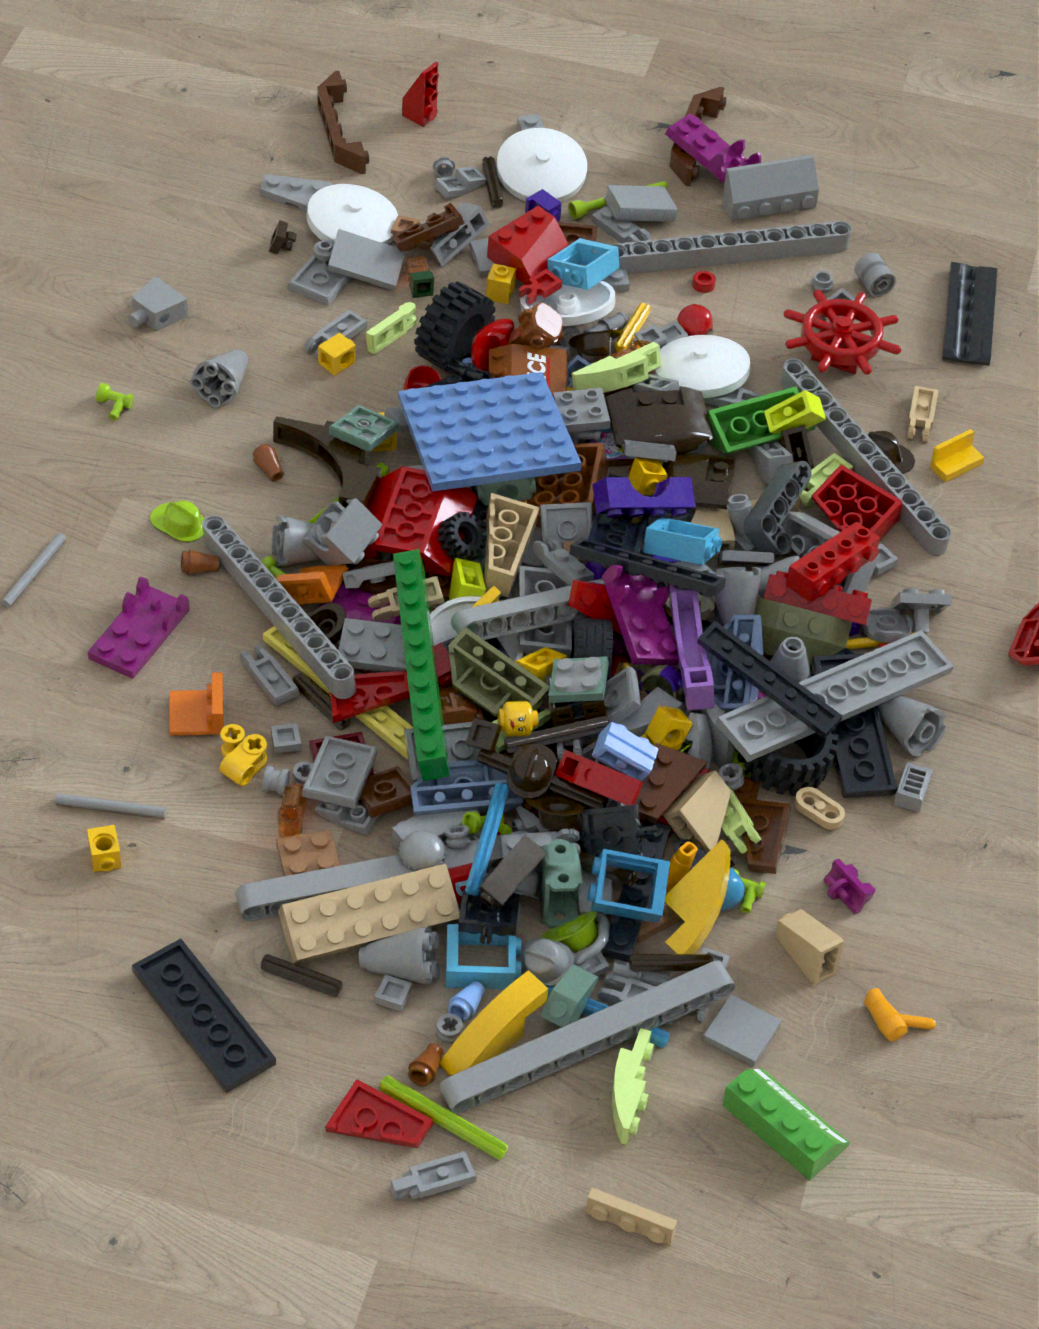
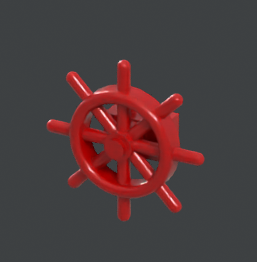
(840, 341)

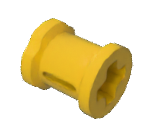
(236, 738)

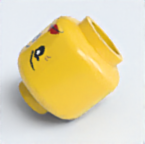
(517, 718)

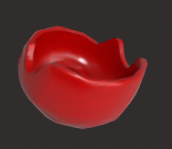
(695, 320)
(421, 377)

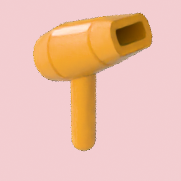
(680, 864)
(889, 1020)

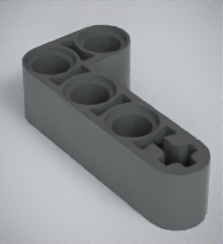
(767, 515)

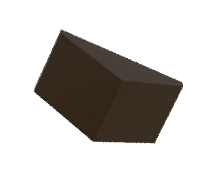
(797, 443)

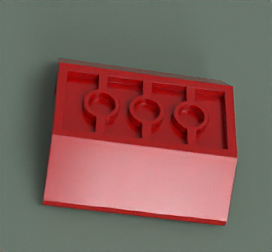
(413, 515)

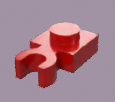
(541, 284)

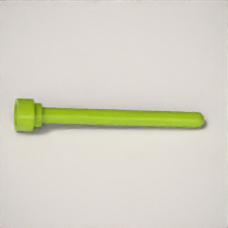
(578, 209)

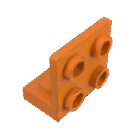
(313, 583)
(197, 710)

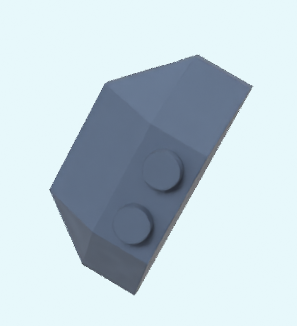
(730, 688)
(465, 789)

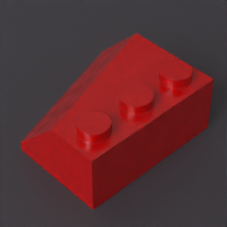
(527, 243)
(852, 499)

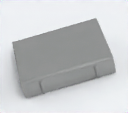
(640, 203)

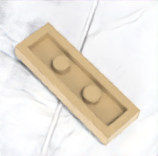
(631, 1216)

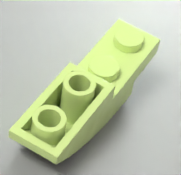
(620, 372)
(629, 1087)

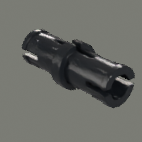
(467, 371)

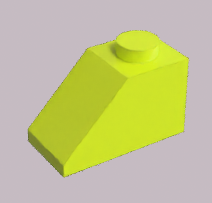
(795, 412)
(466, 579)

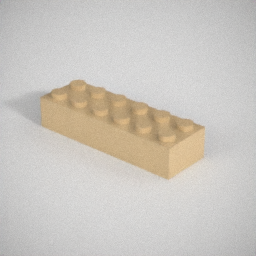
(368, 913)

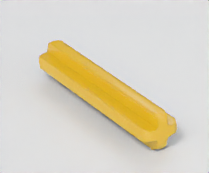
(633, 326)

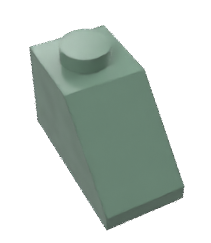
(569, 996)

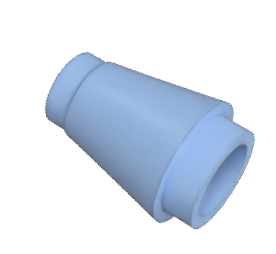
(466, 1001)

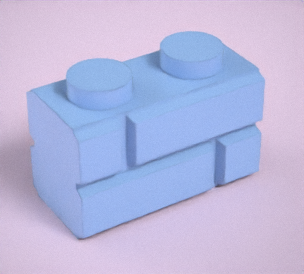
(625, 751)

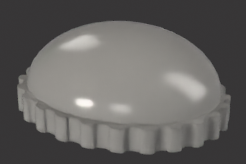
(421, 850)

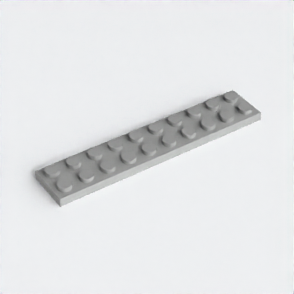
(846, 688)

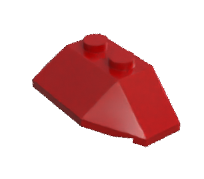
(1026, 642)

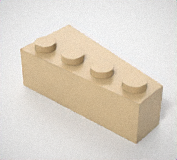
(508, 534)

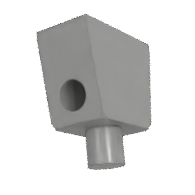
(158, 305)

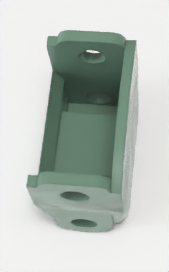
(515, 489)
(559, 882)

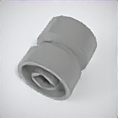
(875, 274)

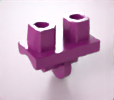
(846, 886)

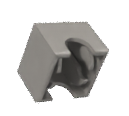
(343, 533)

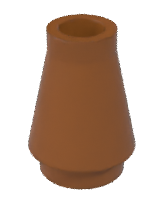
(267, 460)
(198, 562)
(425, 1066)

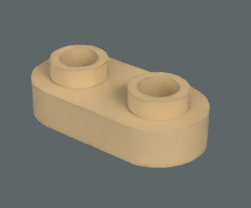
(821, 808)

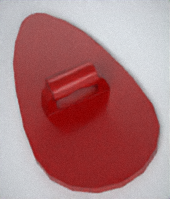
(490, 337)

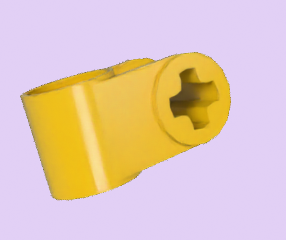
(245, 760)

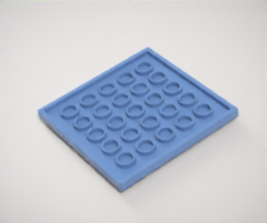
(488, 431)

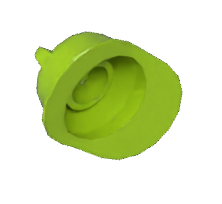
(178, 520)
(576, 933)

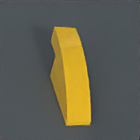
(699, 899)
(497, 1025)

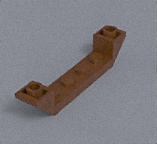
(707, 104)
(346, 154)

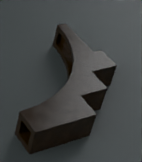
(340, 457)

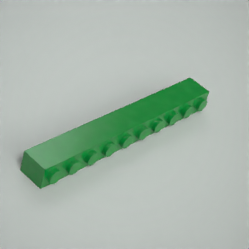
(421, 666)

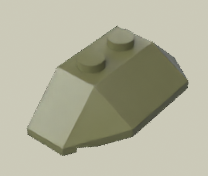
(818, 631)
(490, 675)

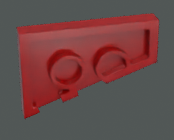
(592, 601)
(372, 692)
(378, 1117)

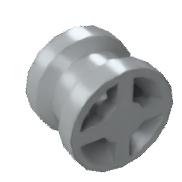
(275, 780)

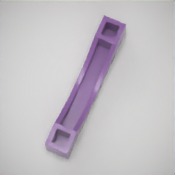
(693, 659)

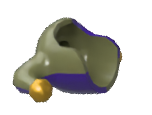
(659, 676)

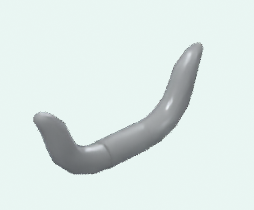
(599, 944)

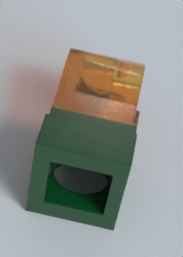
(419, 273)

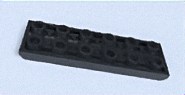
(970, 314)

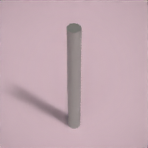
(33, 570)
(110, 805)

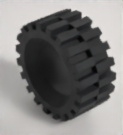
(452, 324)
(794, 773)

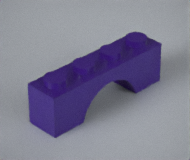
(618, 497)

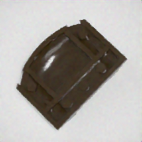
(660, 418)
(709, 474)

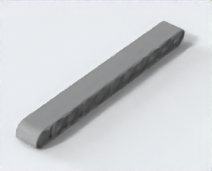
(734, 247)
(870, 461)
(279, 607)
(528, 611)
(265, 897)
(586, 1037)

